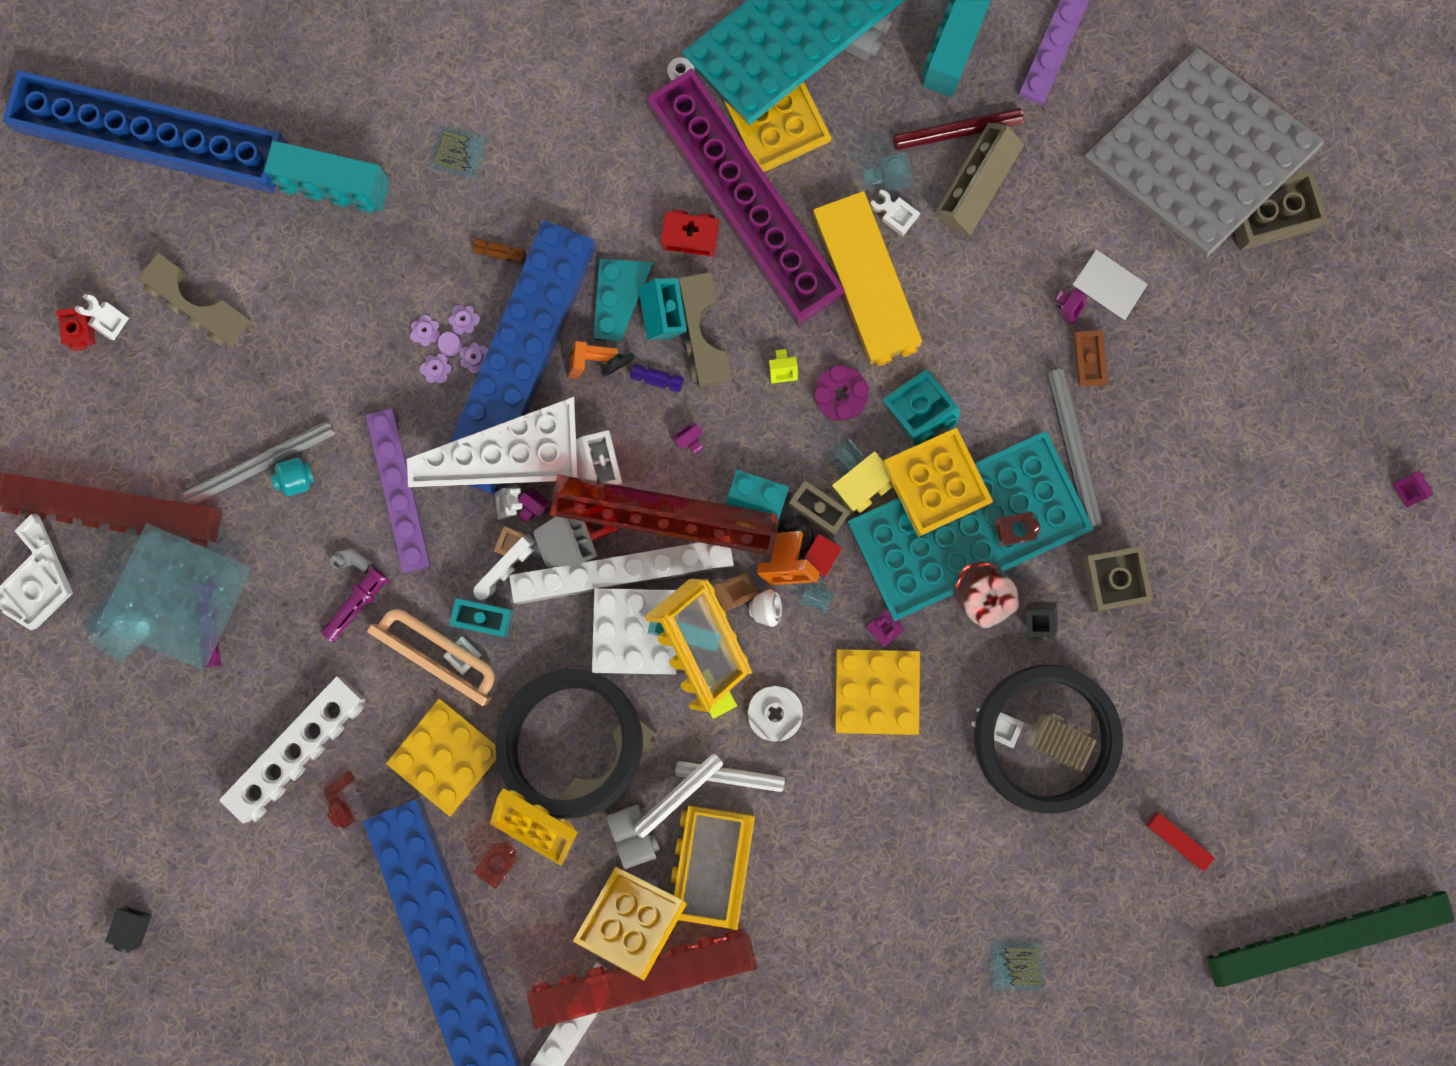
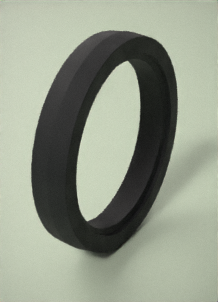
(524, 702)
(1110, 739)

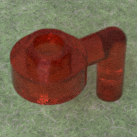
(339, 812)

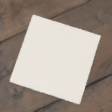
(1110, 284)

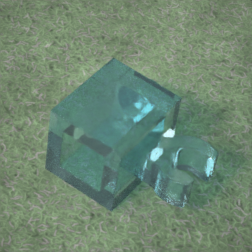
(892, 172)

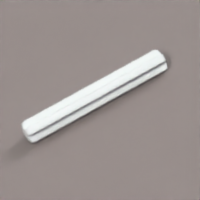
(735, 777)
(677, 795)

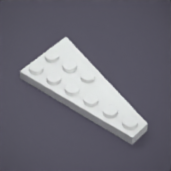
(513, 452)

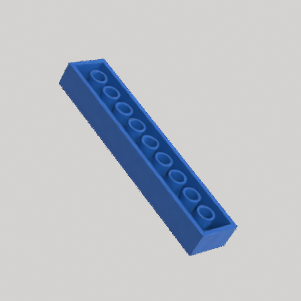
(141, 130)
(527, 332)
(440, 937)

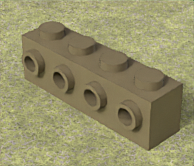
(979, 178)

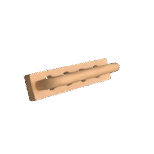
(381, 632)

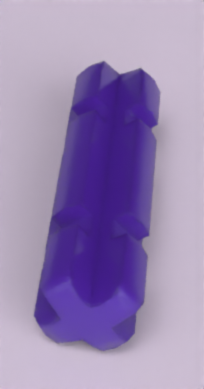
(656, 378)

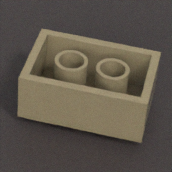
(1287, 213)

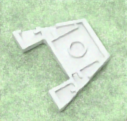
(38, 582)

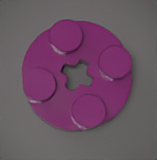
(844, 408)

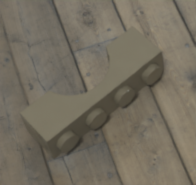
(169, 281)
(711, 364)
(582, 786)

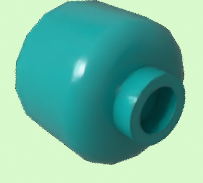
(292, 477)

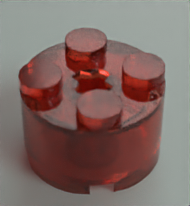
(986, 594)

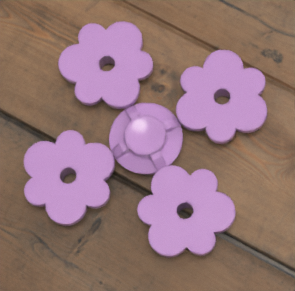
(449, 343)

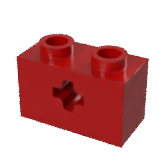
(701, 242)

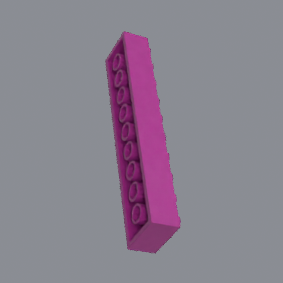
(745, 197)

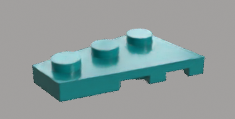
(617, 296)

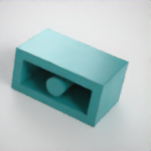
(662, 309)
(481, 618)

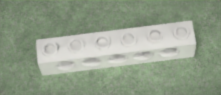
(239, 797)

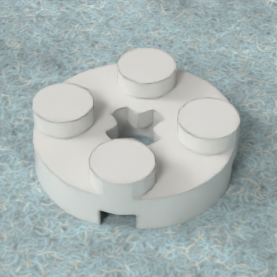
(791, 713)

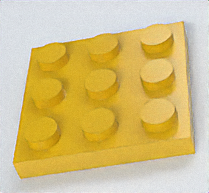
(784, 130)
(937, 482)
(877, 692)
(444, 757)
(533, 826)
(629, 923)

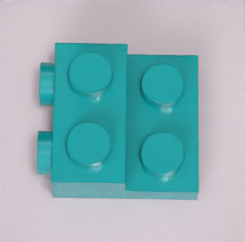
(922, 408)

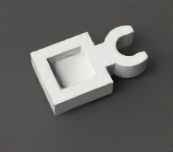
(898, 215)
(104, 317)
(507, 502)
(1006, 729)

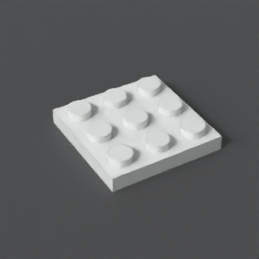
(622, 635)

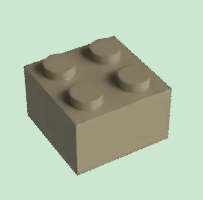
(1116, 579)

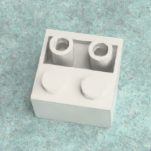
(598, 459)

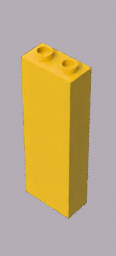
(868, 279)

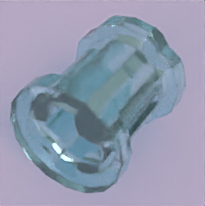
(816, 598)

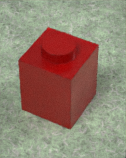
(823, 554)

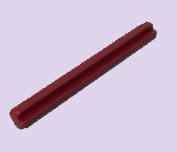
(956, 129)

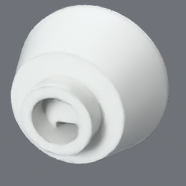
(766, 608)

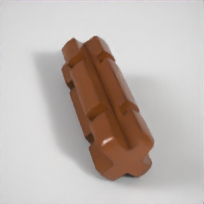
(499, 250)

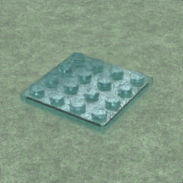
(175, 596)

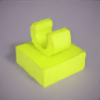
(783, 368)

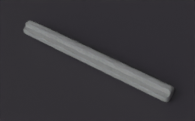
(1074, 445)
(258, 463)

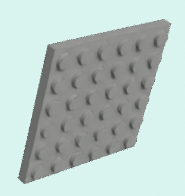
(1203, 151)

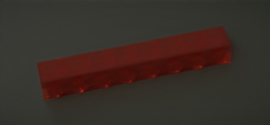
(107, 507)
(664, 514)
(616, 987)

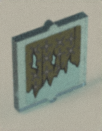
(458, 152)
(1017, 966)

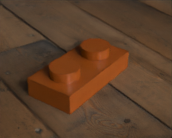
(1090, 358)

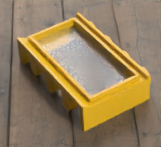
(702, 642)
(712, 865)

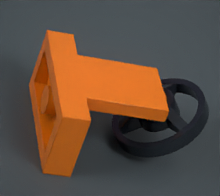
(581, 351)
(784, 564)

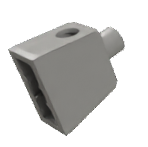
(563, 543)

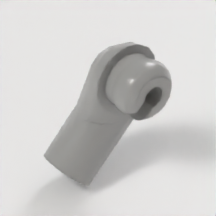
(348, 558)

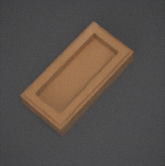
(735, 591)

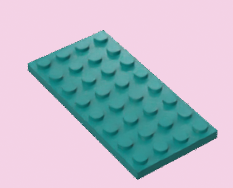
(777, 45)
(925, 569)

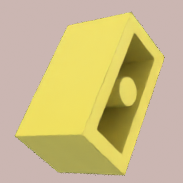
(862, 484)

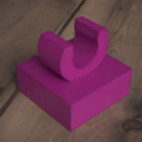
(1071, 305)
(688, 437)
(1413, 488)
(534, 505)
(884, 628)

